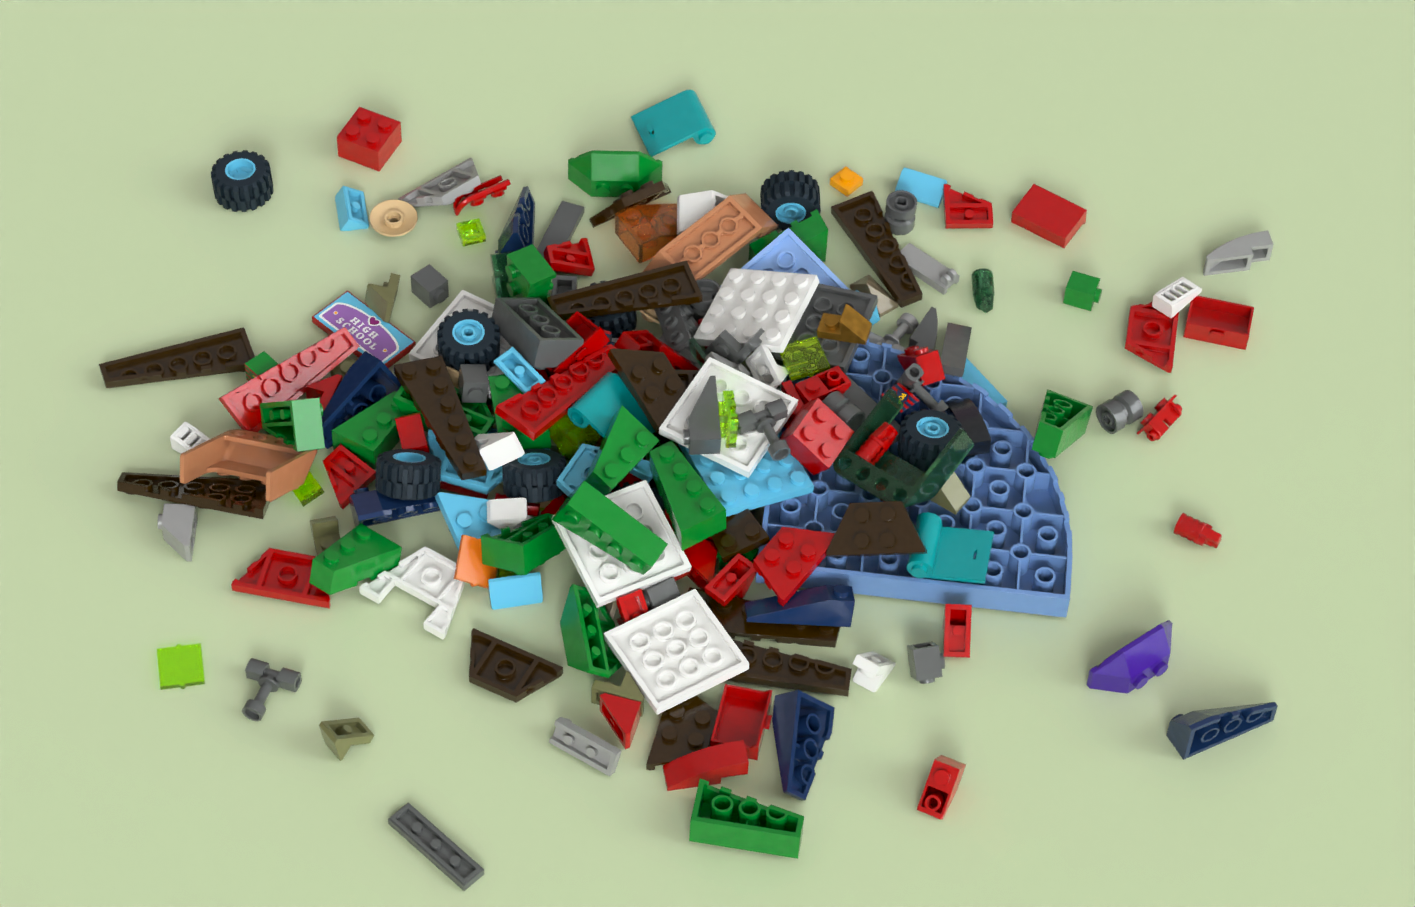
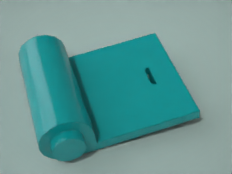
(674, 122)
(602, 402)
(950, 551)

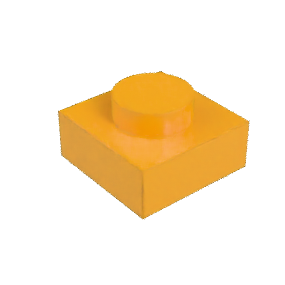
(846, 181)

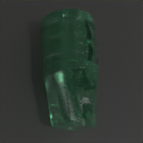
(983, 289)

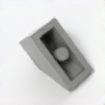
(179, 528)

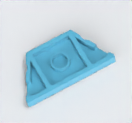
(479, 484)
(465, 516)

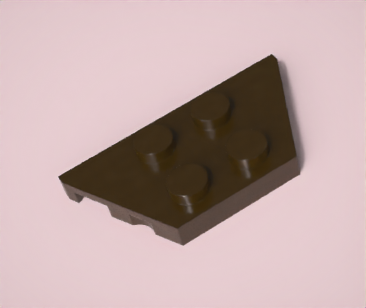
(647, 193)
(650, 381)
(875, 531)
(507, 668)
(682, 731)

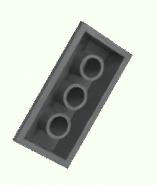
(535, 331)

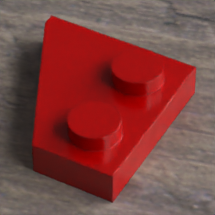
(965, 210)
(347, 473)

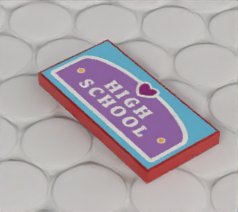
(366, 327)

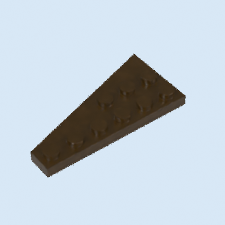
(213, 493)

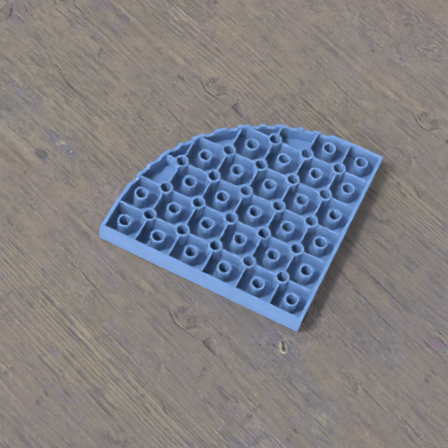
(1008, 492)

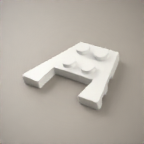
(426, 577)

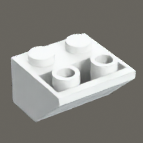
(694, 206)

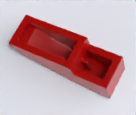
(708, 764)

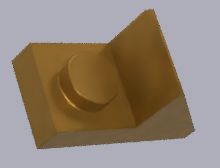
(847, 327)

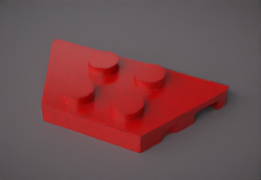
(1152, 335)
(791, 559)
(282, 577)

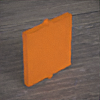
(469, 563)

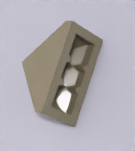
(869, 285)

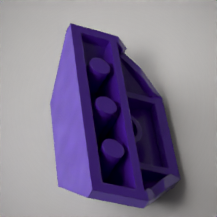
(1135, 662)

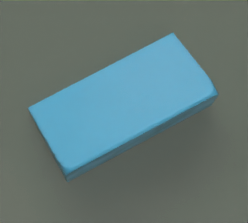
(924, 187)
(351, 209)
(518, 370)
(515, 590)

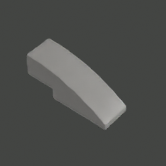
(1239, 254)

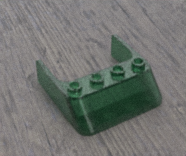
(891, 476)

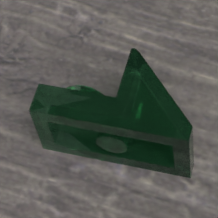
(500, 277)

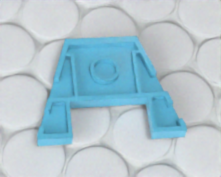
(579, 465)

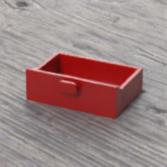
(1049, 216)
(1219, 322)
(593, 338)
(744, 717)

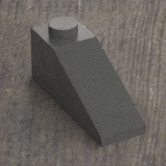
(704, 424)

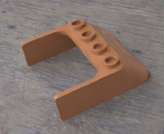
(250, 457)

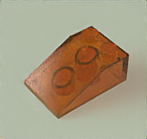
(646, 228)

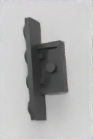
(677, 325)
(731, 349)

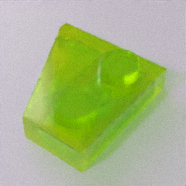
(730, 419)

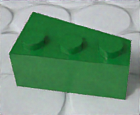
(529, 274)
(370, 431)
(353, 558)

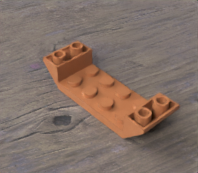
(716, 236)

